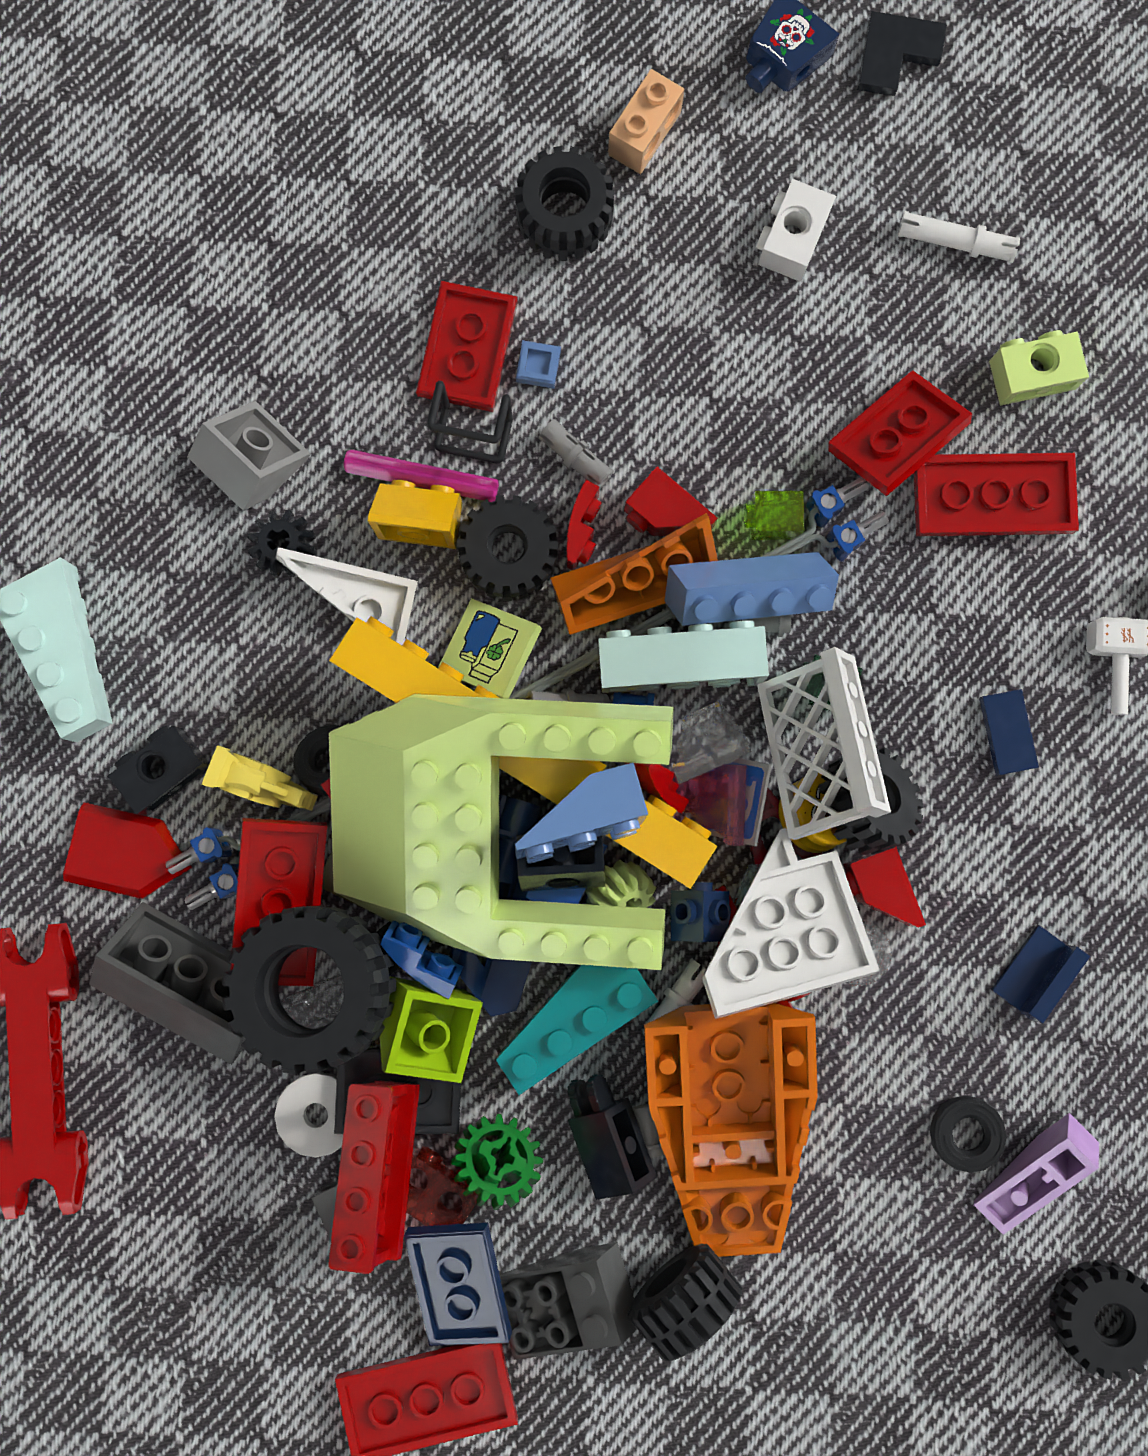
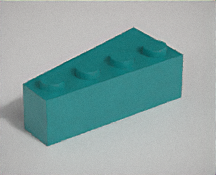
(573, 1019)

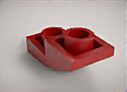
(579, 534)
(658, 782)

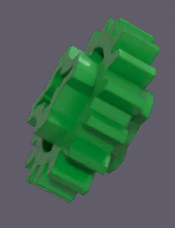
(514, 1165)

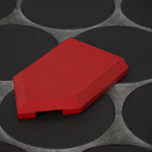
(120, 852)

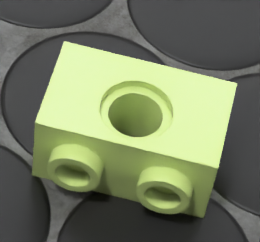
(1020, 381)

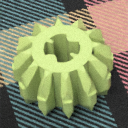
(624, 887)

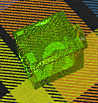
(775, 515)

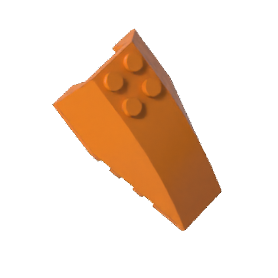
(733, 1117)

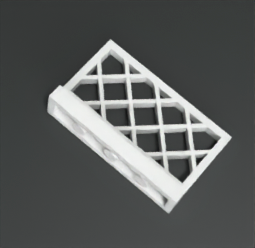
(854, 737)

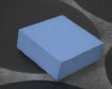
(538, 364)

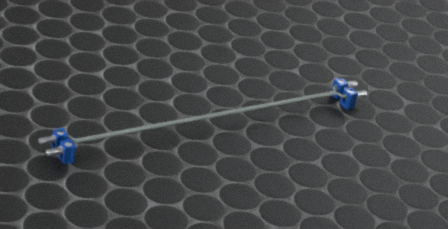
(822, 508)

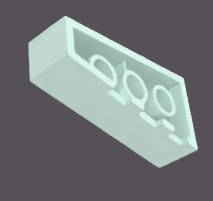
(683, 657)

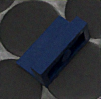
(1040, 974)

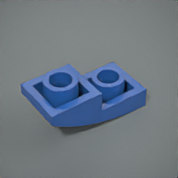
(408, 949)

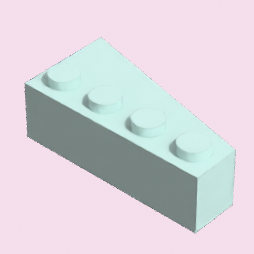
(54, 644)

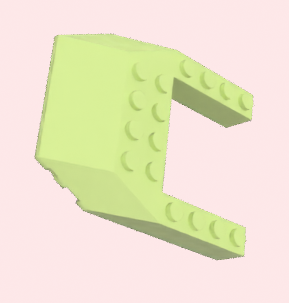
(423, 822)

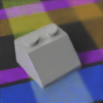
(247, 454)

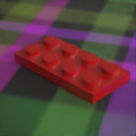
(996, 494)
(278, 871)
(426, 1399)

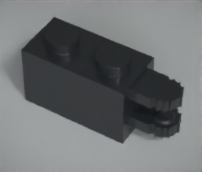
(608, 1139)

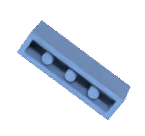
(750, 588)

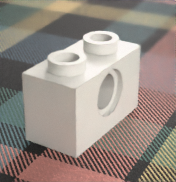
(804, 208)

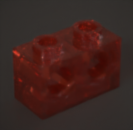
(425, 1201)

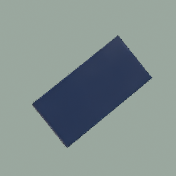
(1008, 732)

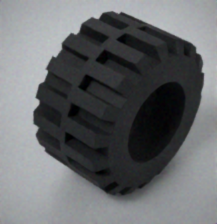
(559, 174)
(685, 1302)

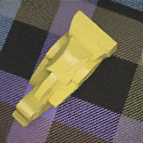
(255, 781)

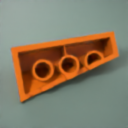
(629, 580)

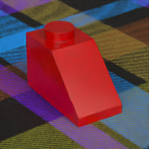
(663, 506)
(884, 886)

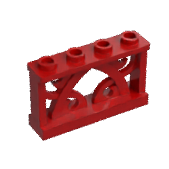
(373, 1175)

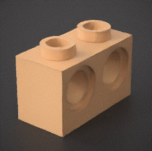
(645, 121)

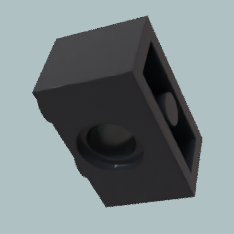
(183, 765)
(564, 870)

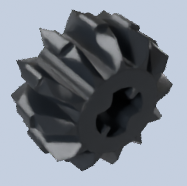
(288, 530)

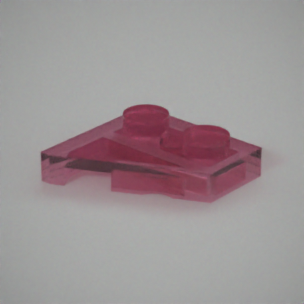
(718, 801)

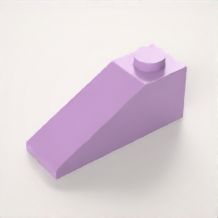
(1040, 1174)

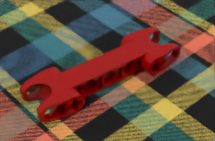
(39, 1137)

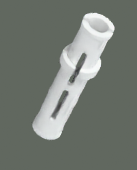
(959, 237)

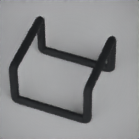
(502, 428)

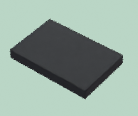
(437, 1102)

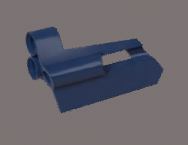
(500, 980)

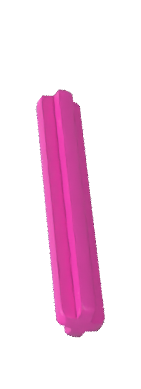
(420, 474)

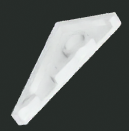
(356, 589)

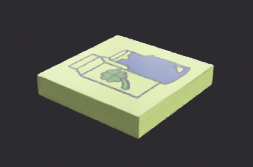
(491, 647)

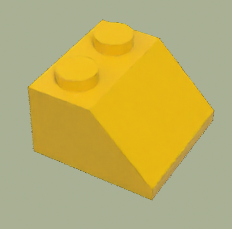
(416, 514)

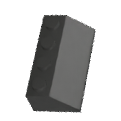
(170, 978)

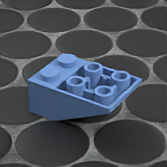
(598, 806)

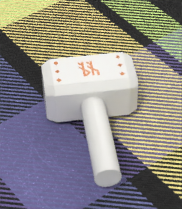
(1120, 639)

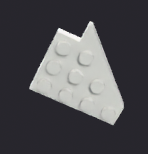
(789, 934)

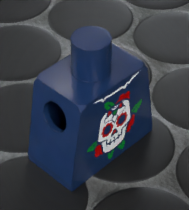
(788, 46)

